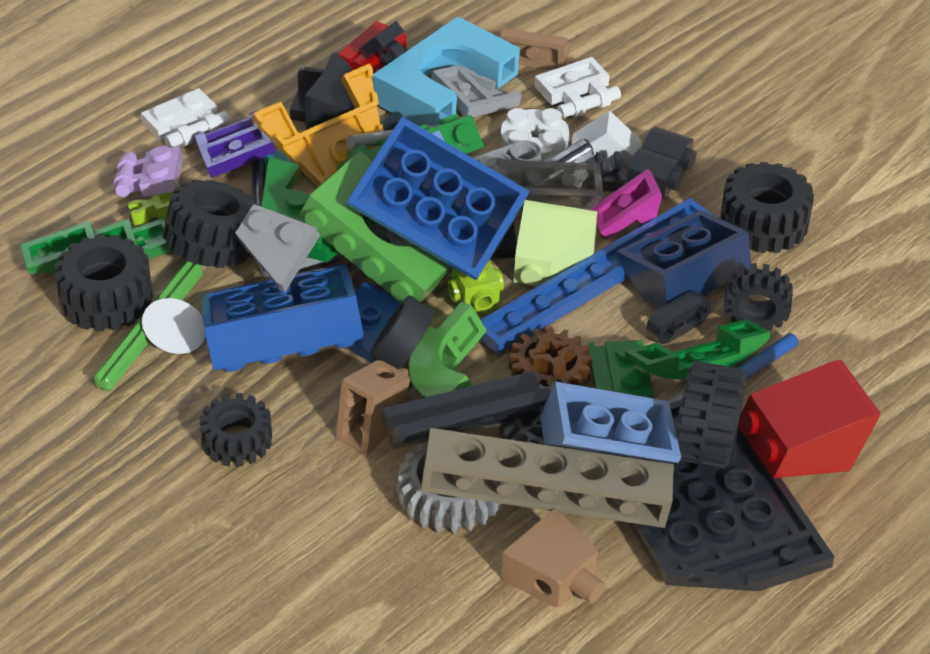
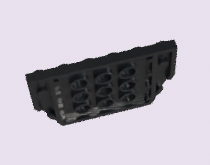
(732, 527)

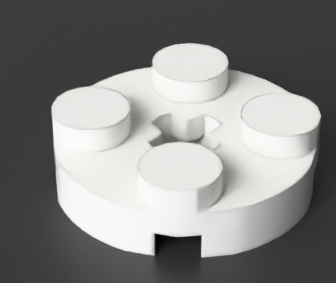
(546, 123)

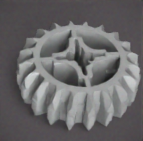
(434, 508)

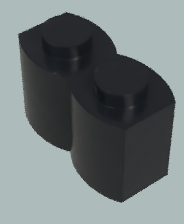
(666, 156)

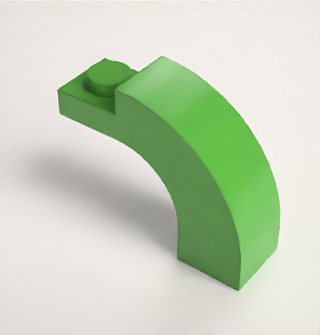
(441, 350)

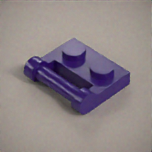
(233, 146)

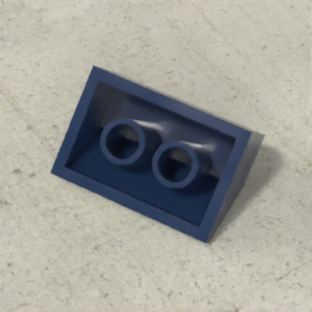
(685, 257)

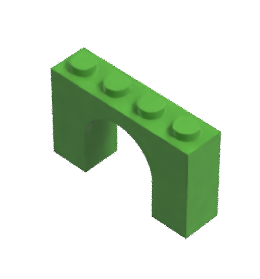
(395, 268)

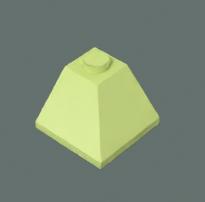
(552, 241)

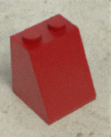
(810, 422)

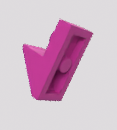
(631, 202)

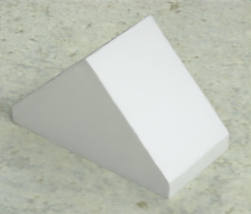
(609, 135)

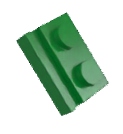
(615, 372)

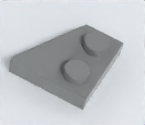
(474, 92)
(276, 243)

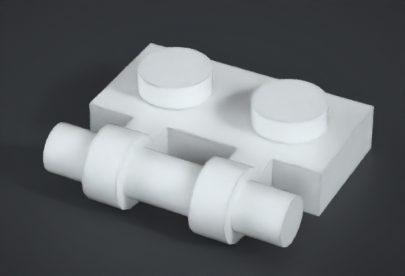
(573, 80)
(183, 118)

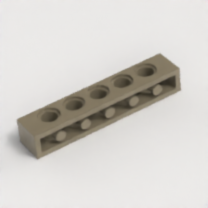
(548, 477)

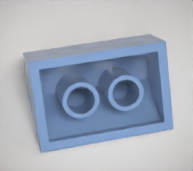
(609, 423)

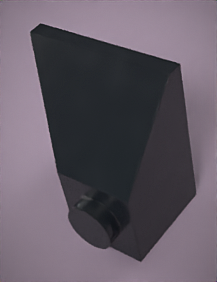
(328, 96)

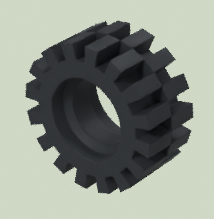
(762, 283)
(236, 413)

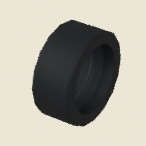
(402, 332)

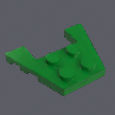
(283, 200)

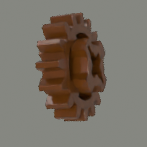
(551, 358)

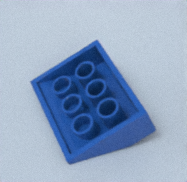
(438, 198)
(265, 323)

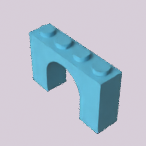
(408, 90)

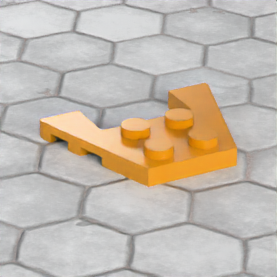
(324, 145)

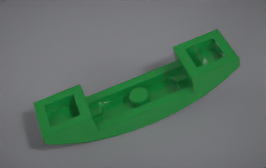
(732, 345)

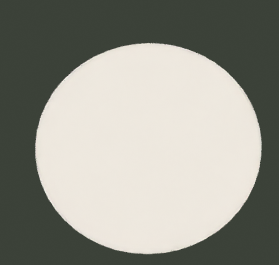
(173, 326)

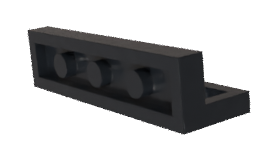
(464, 409)

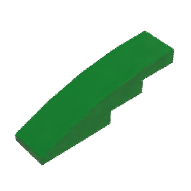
(44, 252)

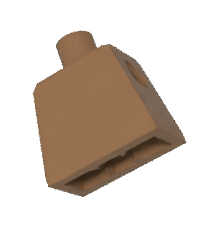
(362, 400)
(553, 562)

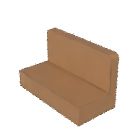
(538, 49)

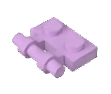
(152, 175)

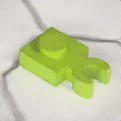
(145, 210)

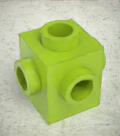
(480, 293)

